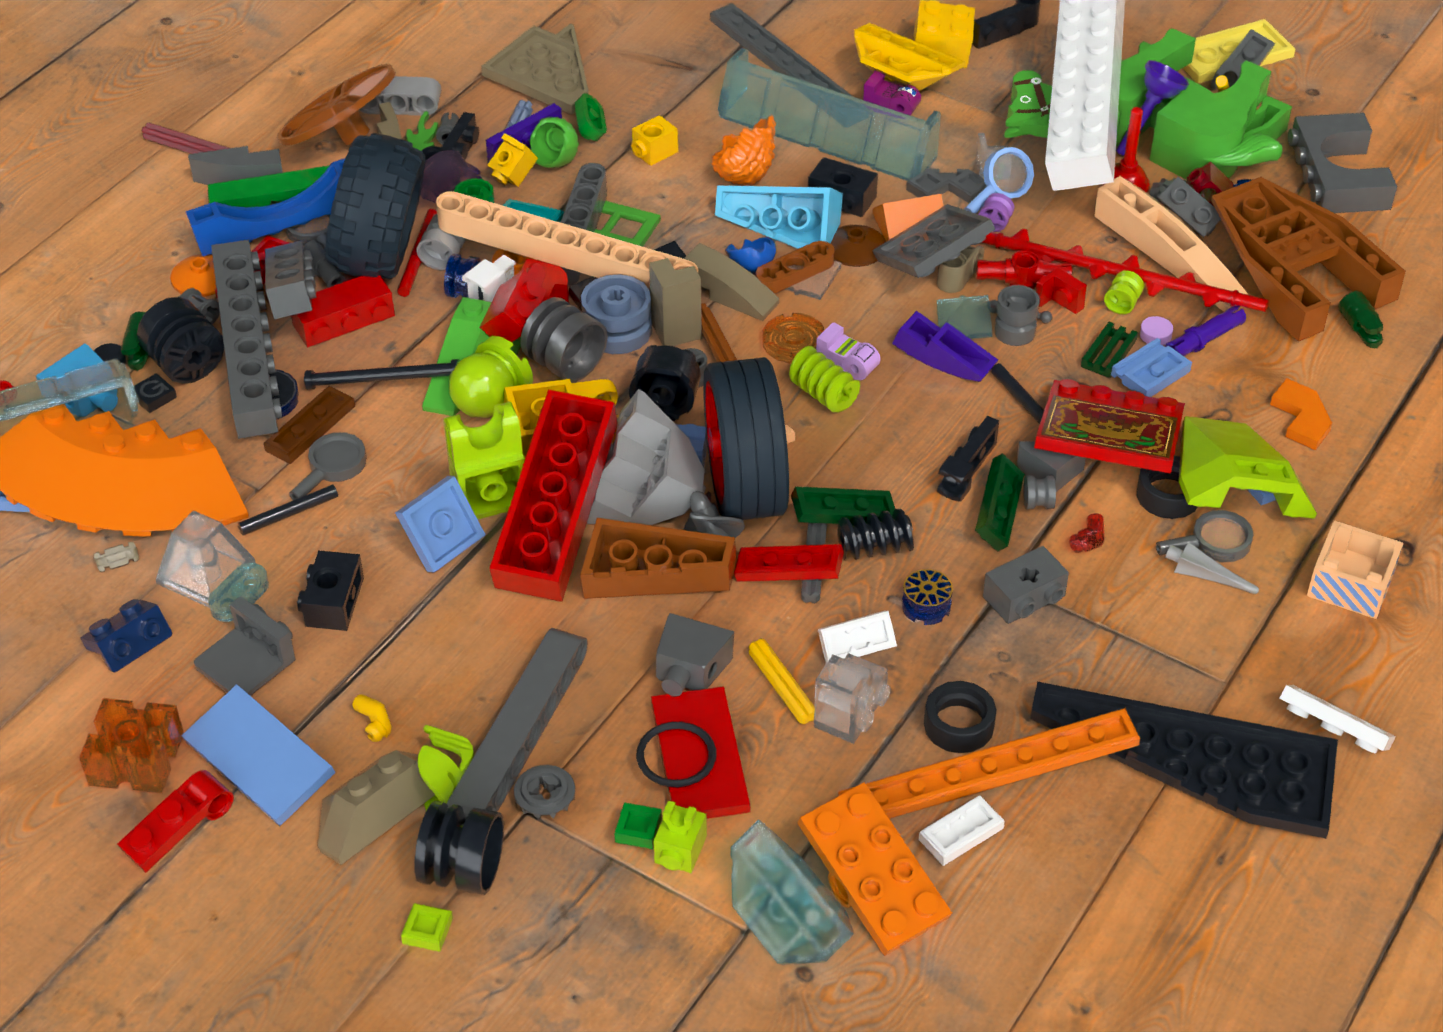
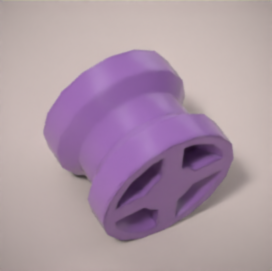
(999, 209)

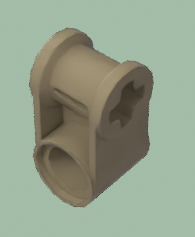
(956, 273)

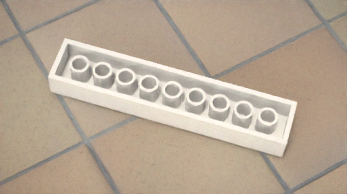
(1085, 93)

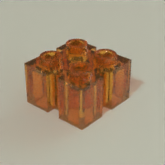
(132, 745)

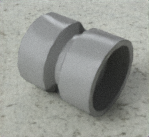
(438, 246)

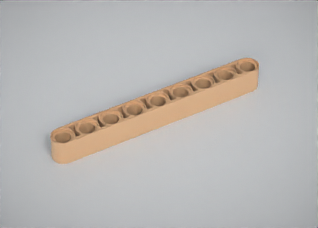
(546, 239)

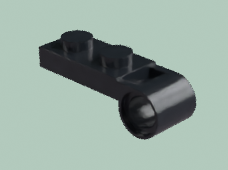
(1006, 22)
(460, 138)

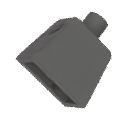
(691, 654)

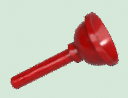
(1128, 166)

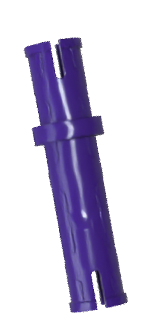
(1196, 337)

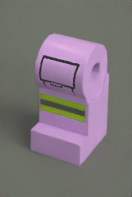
(851, 355)

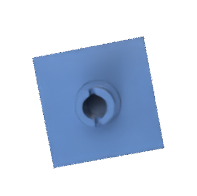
(440, 524)

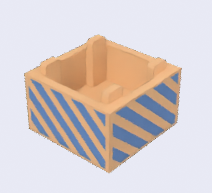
(1354, 569)

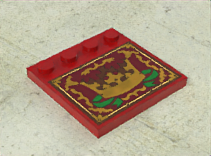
(1110, 425)

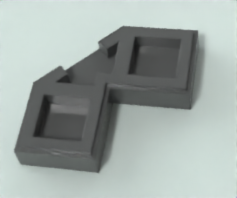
(963, 184)

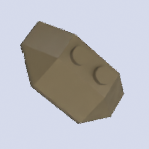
(370, 804)

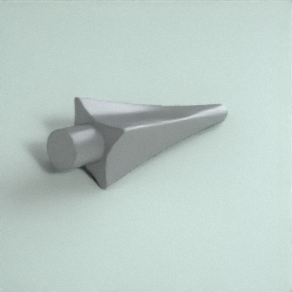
(1197, 564)

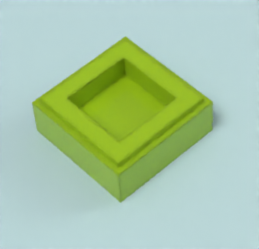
(426, 927)

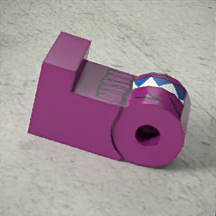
(891, 95)

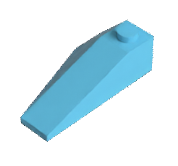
(782, 213)

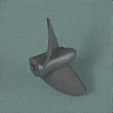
(707, 519)

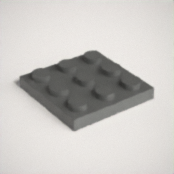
(934, 240)

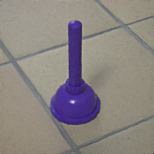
(1161, 83)

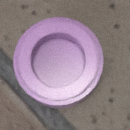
(1154, 328)

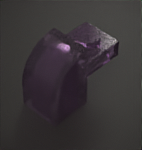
(444, 173)

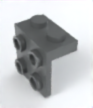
(250, 652)

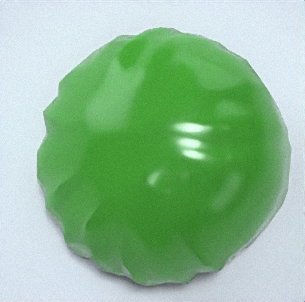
(554, 142)

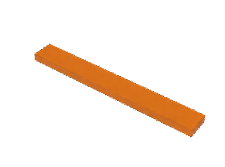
(1004, 763)

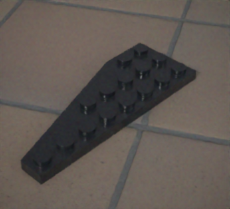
(1234, 765)

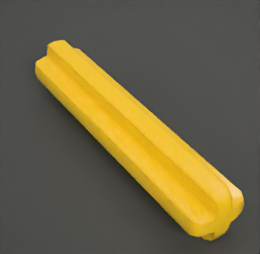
(782, 681)

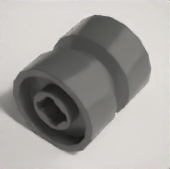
(1016, 315)

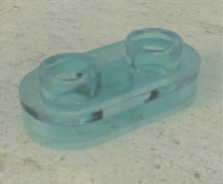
(238, 585)

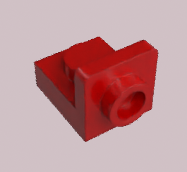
(1062, 289)

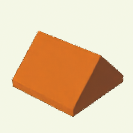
(902, 214)

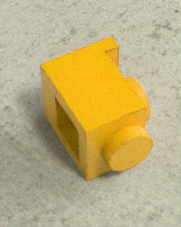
(512, 161)

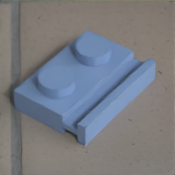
(1151, 368)

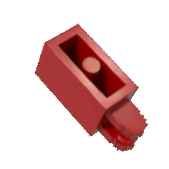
(515, 303)

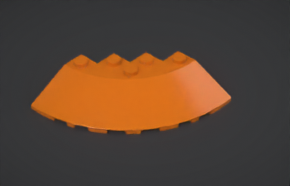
(114, 476)

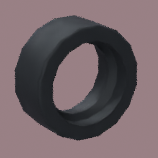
(1158, 502)
(954, 738)

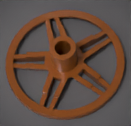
(341, 109)

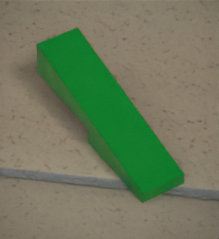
(263, 189)

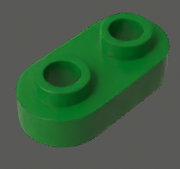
(590, 117)

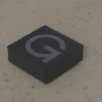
(154, 392)

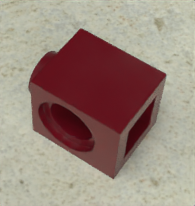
(1208, 181)

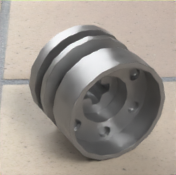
(563, 339)

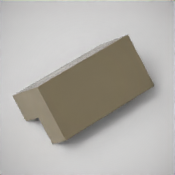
(675, 303)

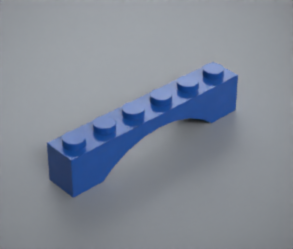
(223, 223)

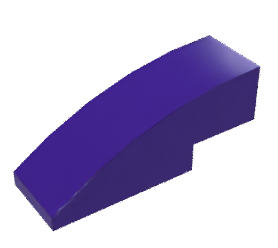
(943, 348)

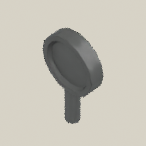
(332, 459)

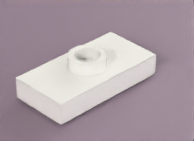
(858, 636)
(961, 830)

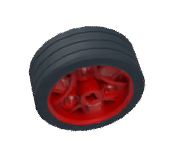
(746, 438)

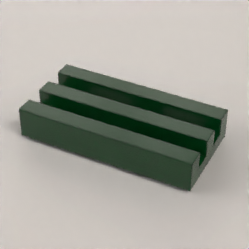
(1106, 333)

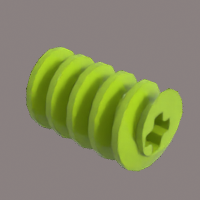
(823, 379)

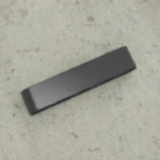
(585, 204)

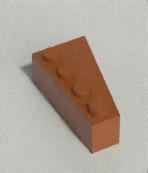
(655, 561)

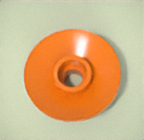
(195, 273)

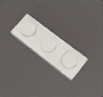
(1336, 719)

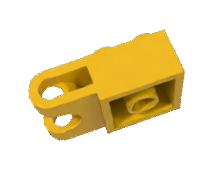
(529, 400)

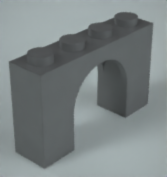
(1331, 185)

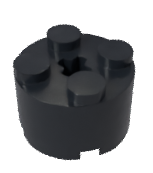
(667, 378)

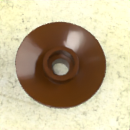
(856, 244)

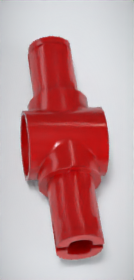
(1021, 269)

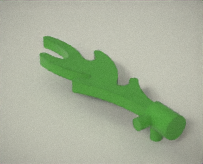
(424, 136)

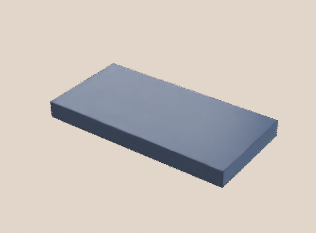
(258, 754)

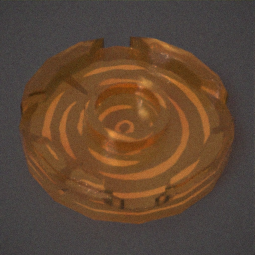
(788, 335)

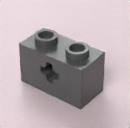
(1025, 584)

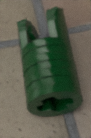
(1362, 318)
(130, 344)

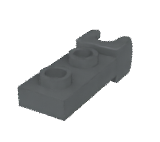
(1252, 48)

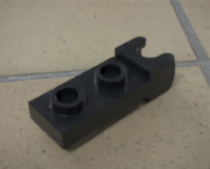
(966, 461)

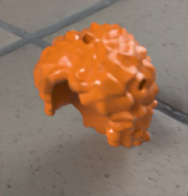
(747, 156)

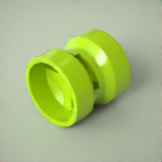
(1124, 292)

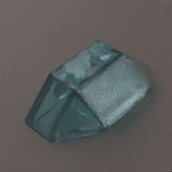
(785, 900)

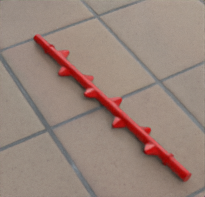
(1154, 281)

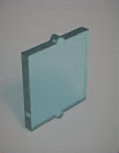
(967, 315)

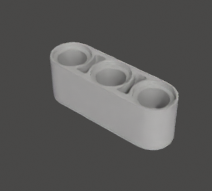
(408, 96)

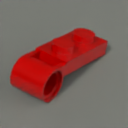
(175, 817)

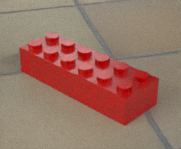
(554, 495)

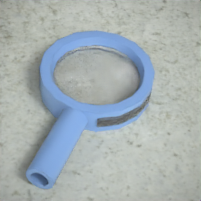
(1004, 172)

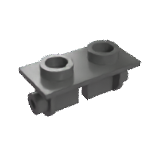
(1190, 207)

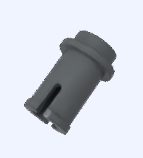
(446, 126)

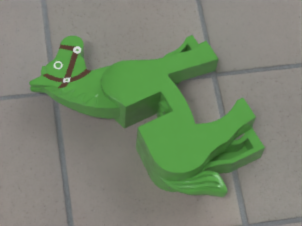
(1188, 127)

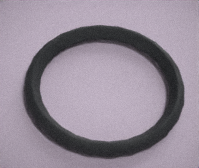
(682, 782)

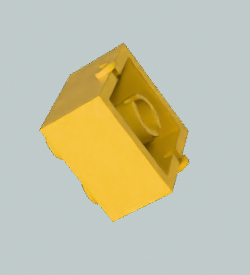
(945, 28)

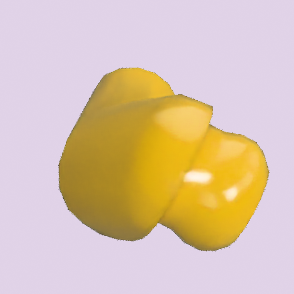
(376, 711)

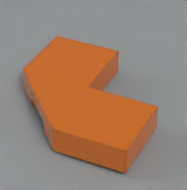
(1312, 419)

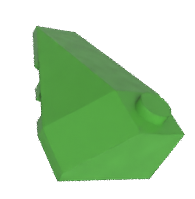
(459, 343)

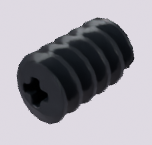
(875, 533)

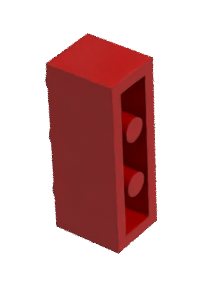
(344, 309)

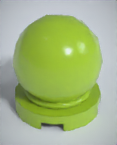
(480, 378)

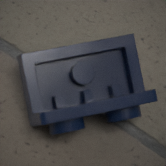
(127, 634)

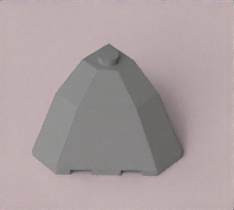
(647, 468)

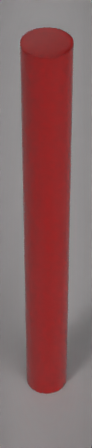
(414, 261)

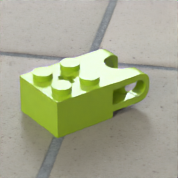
(486, 459)

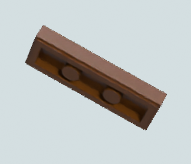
(309, 424)

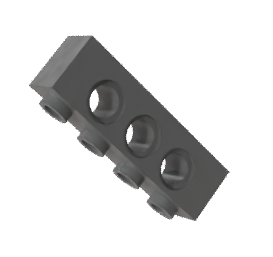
(289, 279)

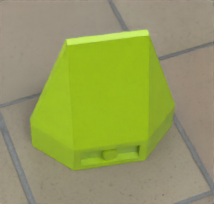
(1234, 455)

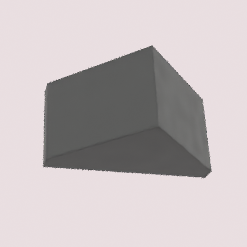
(1044, 462)

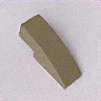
(732, 283)

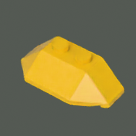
(902, 58)

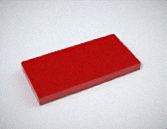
(685, 753)

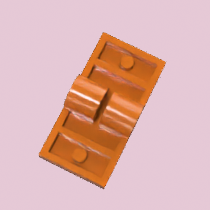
(873, 869)

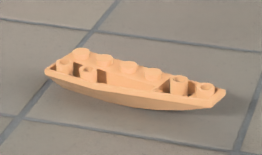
(1161, 235)

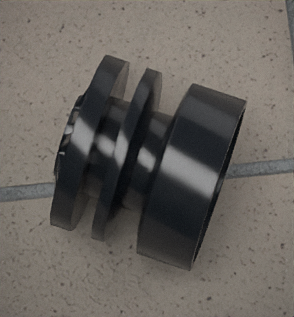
(180, 340)
(459, 847)

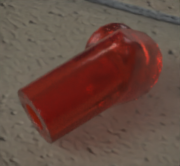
(1090, 537)

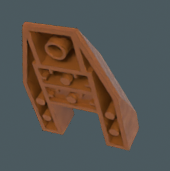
(1288, 233)

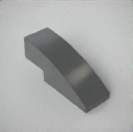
(233, 164)

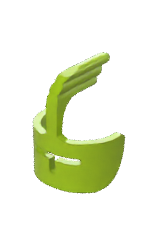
(437, 768)

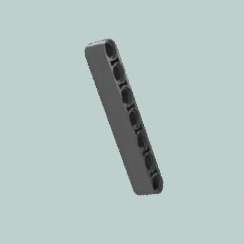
(520, 723)

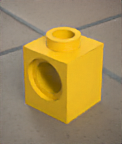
(654, 140)

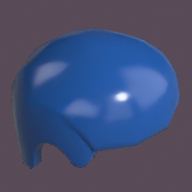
(753, 253)

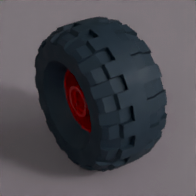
(375, 206)

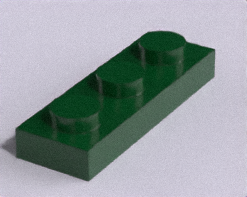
(999, 502)
(831, 504)

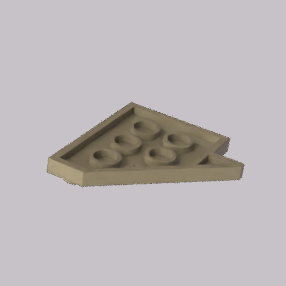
(542, 67)

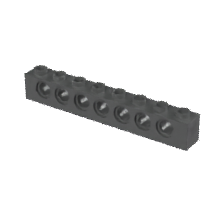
(245, 339)

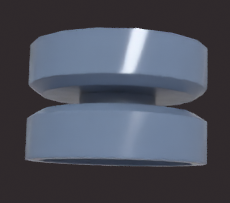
(623, 308)

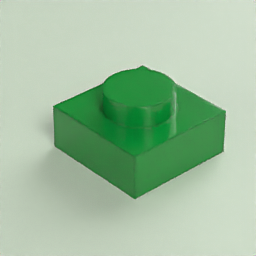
(638, 825)

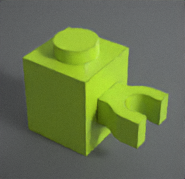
(680, 837)

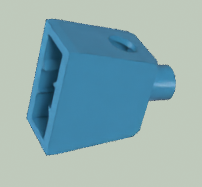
(77, 359)

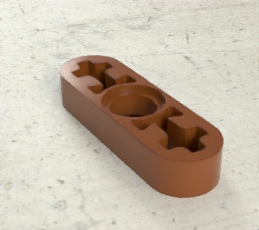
(813, 258)

